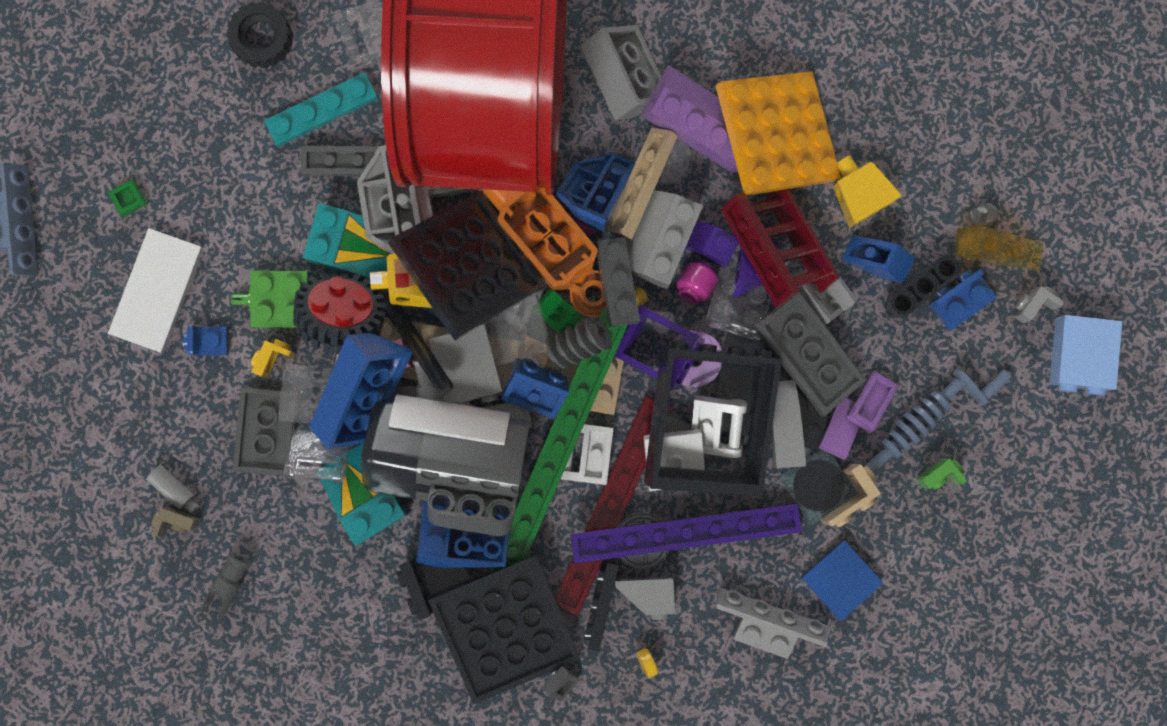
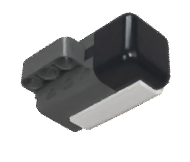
(449, 458)

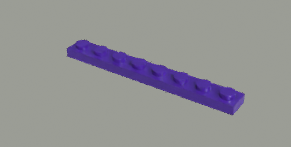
(685, 533)

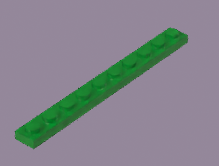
(559, 446)

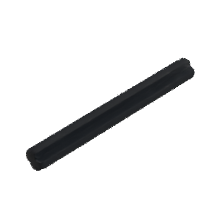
(418, 346)

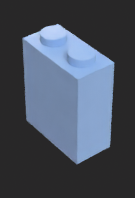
(1085, 354)

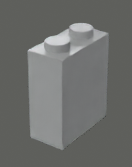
(469, 366)

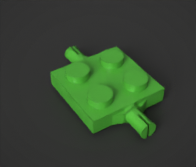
(272, 297)

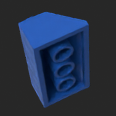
(362, 375)

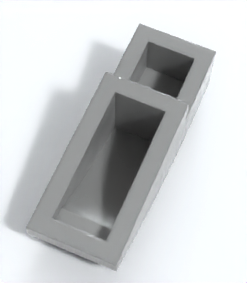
(787, 428)

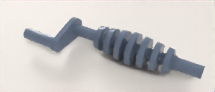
(930, 410)

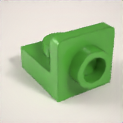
(936, 474)

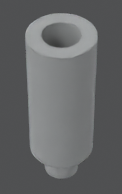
(172, 489)

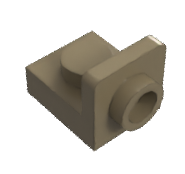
(179, 521)

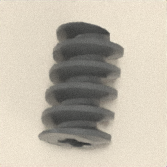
(578, 343)

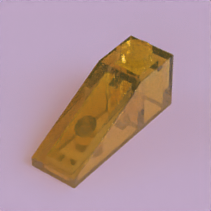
(997, 248)

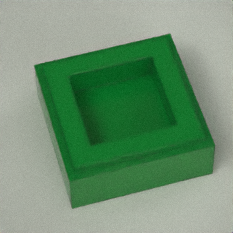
(127, 198)

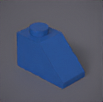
(879, 258)

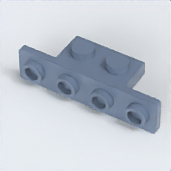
(17, 220)

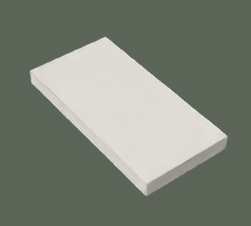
(155, 290)

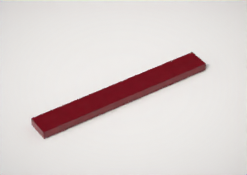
(609, 507)

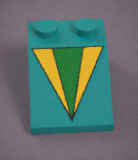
(341, 244)
(359, 509)

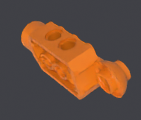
(551, 244)

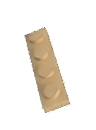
(641, 182)

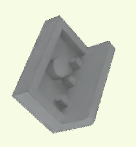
(831, 301)

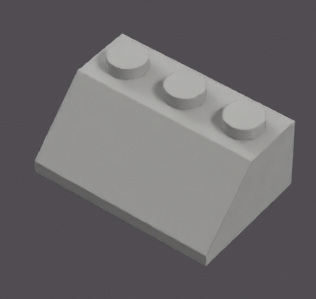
(622, 69)
(662, 237)

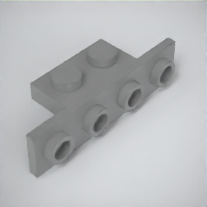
(769, 626)

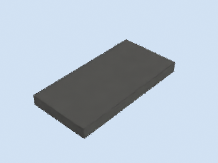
(810, 354)

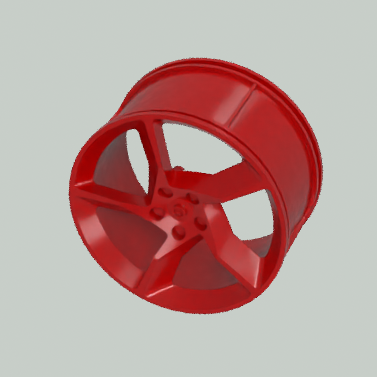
(473, 92)

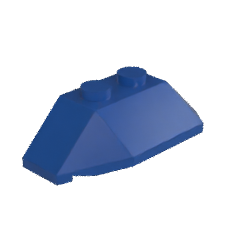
(595, 188)

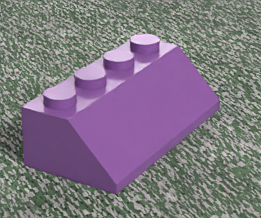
(692, 115)

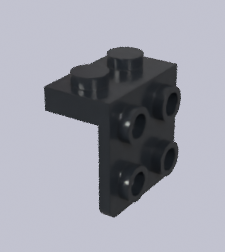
(428, 581)

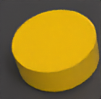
(647, 663)

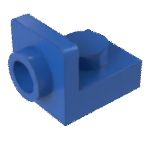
(206, 341)

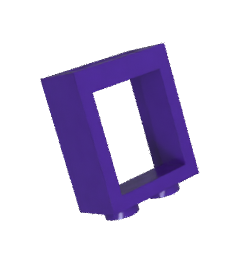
(680, 366)

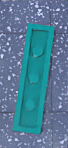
(321, 109)

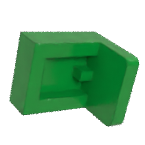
(558, 312)

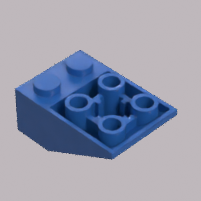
(458, 548)

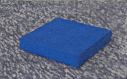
(841, 580)

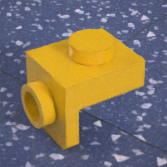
(265, 358)

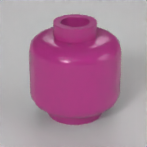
(697, 282)

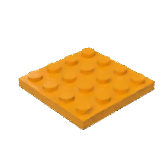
(778, 132)

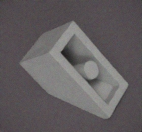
(650, 594)

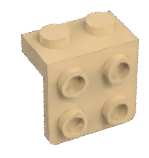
(862, 480)

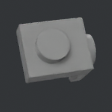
(1030, 304)

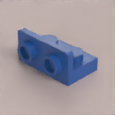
(963, 299)
(536, 388)

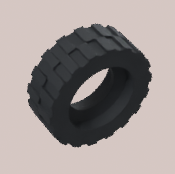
(244, 19)

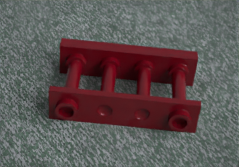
(763, 254)

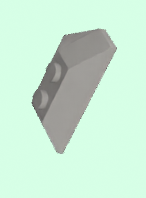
(384, 205)

